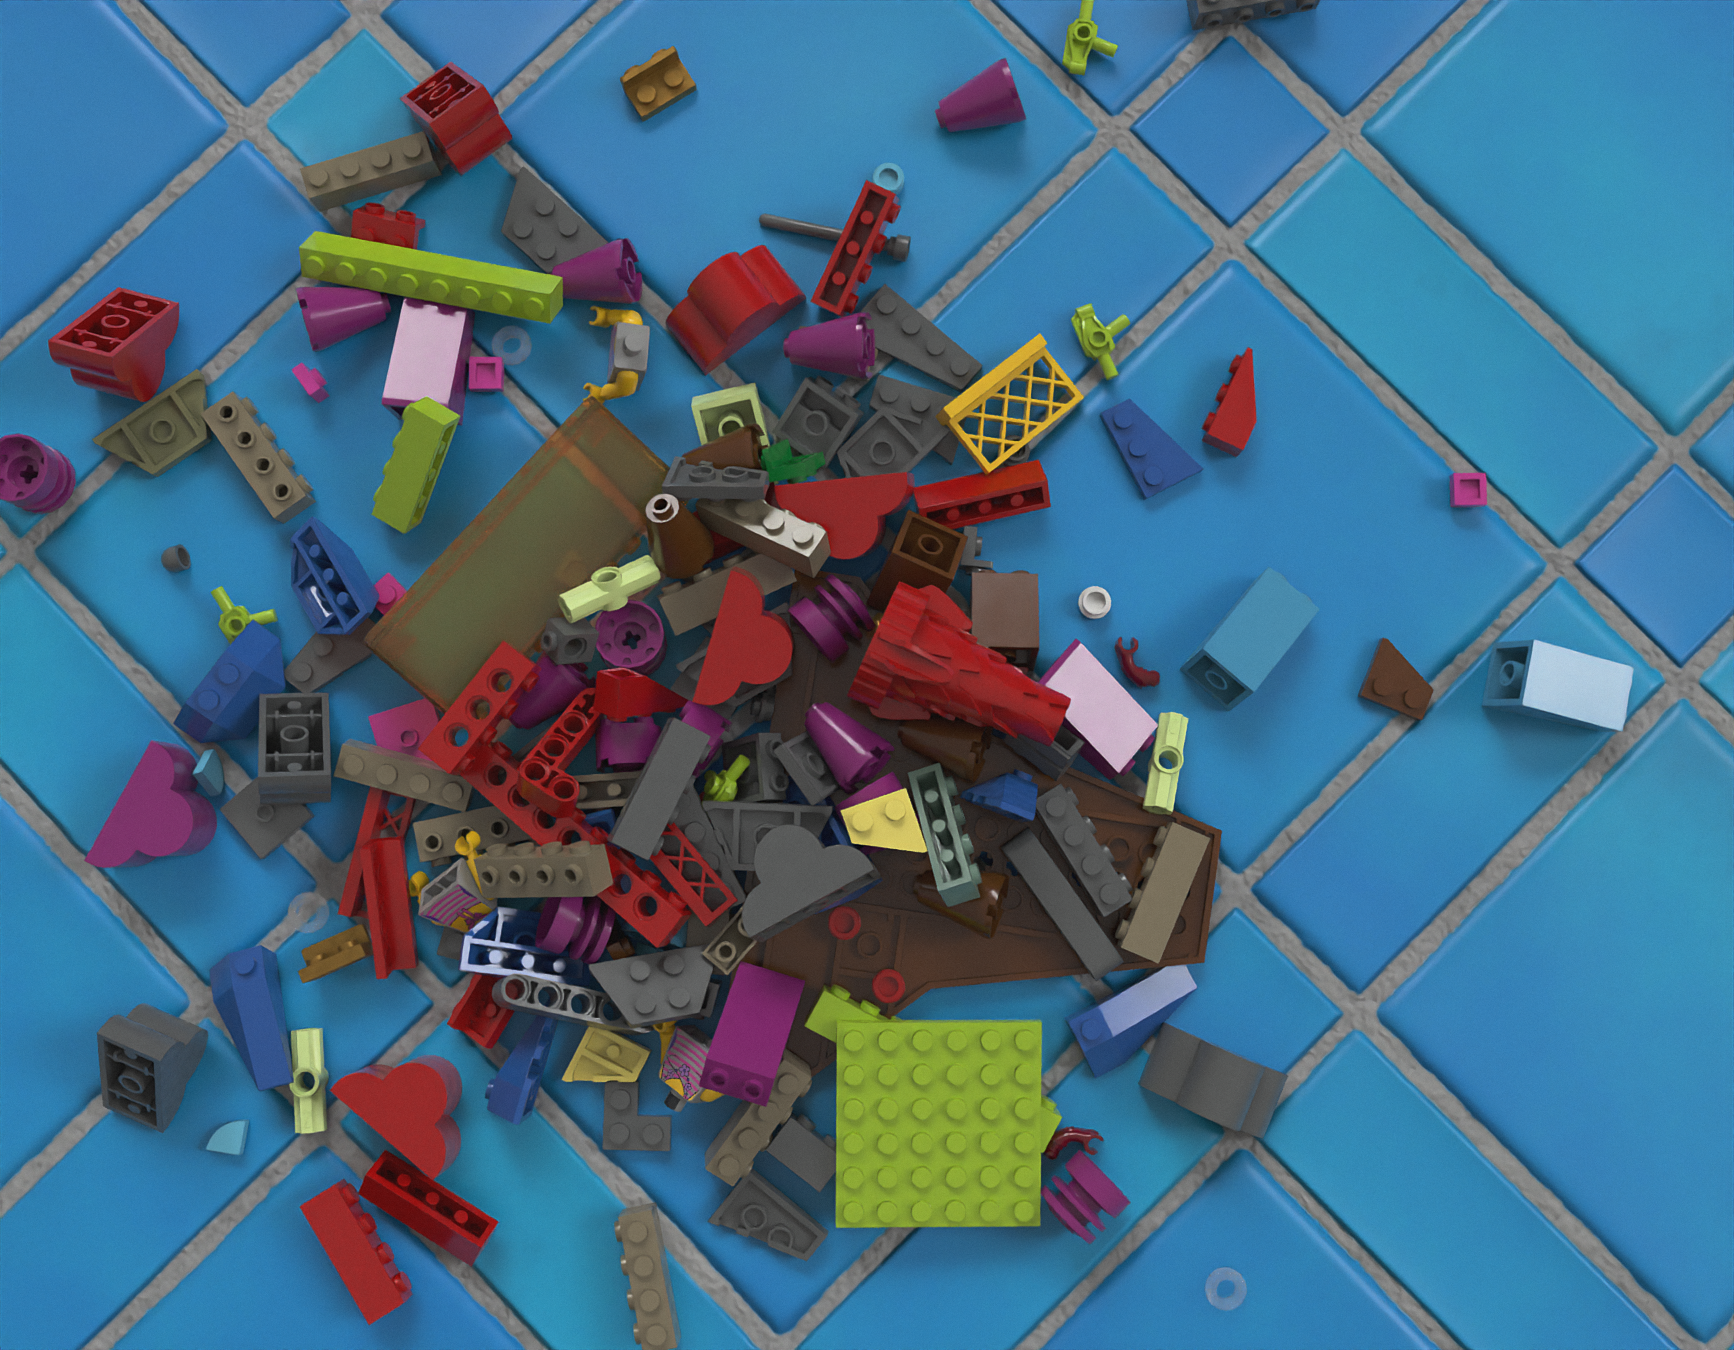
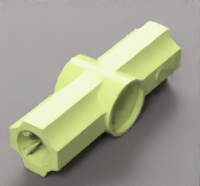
(609, 588)
(1161, 781)
(309, 1102)

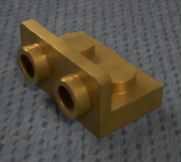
(657, 83)
(335, 953)

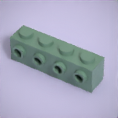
(944, 836)

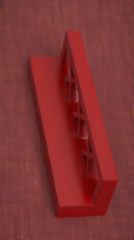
(371, 828)
(684, 887)
(389, 905)

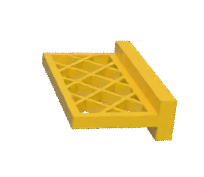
(987, 389)

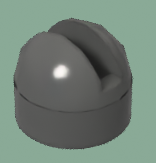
(176, 558)

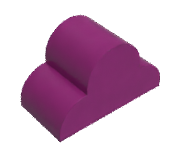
(156, 812)

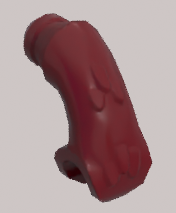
(1137, 675)
(1071, 1134)

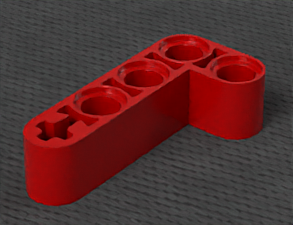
(551, 769)

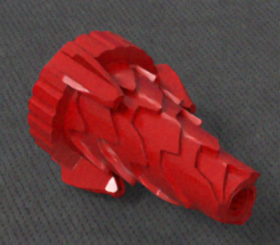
(931, 663)

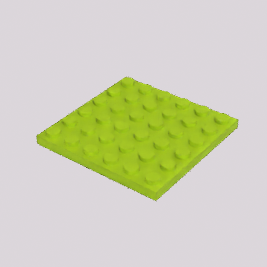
(938, 1123)

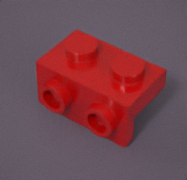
(386, 227)
(479, 1014)

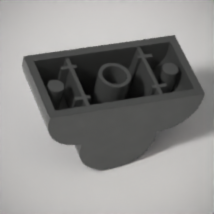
(294, 748)
(800, 879)
(148, 1063)
(1212, 1081)

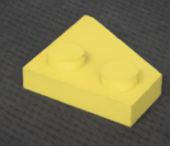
(885, 823)
(606, 1057)

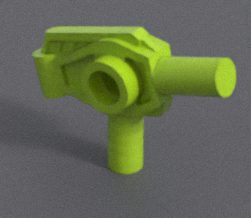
(1082, 38)
(1096, 338)
(236, 618)
(724, 785)

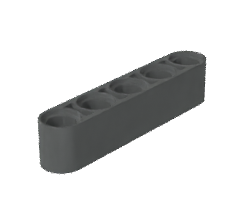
(1062, 904)
(560, 1003)

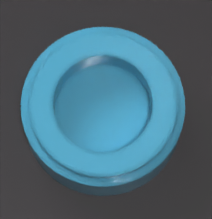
(889, 177)

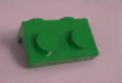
(781, 465)

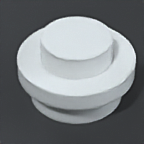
(1094, 602)

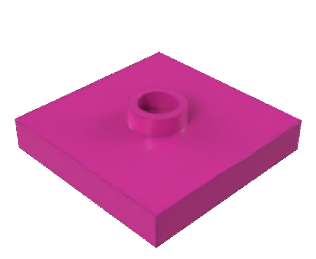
(405, 727)

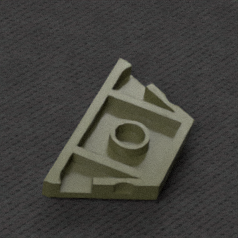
(163, 428)

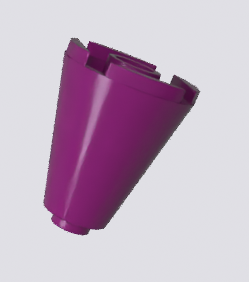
(982, 101)
(602, 274)
(339, 312)
(834, 346)
(552, 694)
(846, 745)

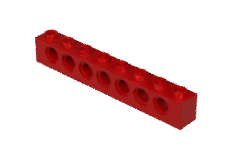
(631, 906)

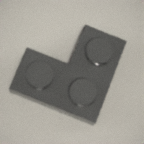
(626, 1127)

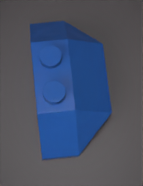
(330, 580)
(228, 696)
(506, 945)

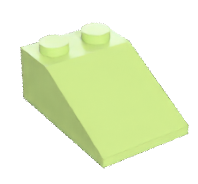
(728, 411)

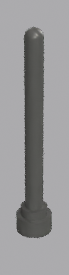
(895, 246)

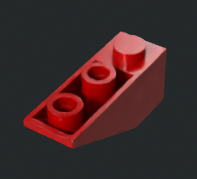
(1236, 413)
(627, 694)

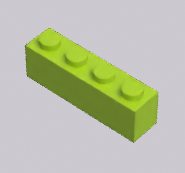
(414, 464)

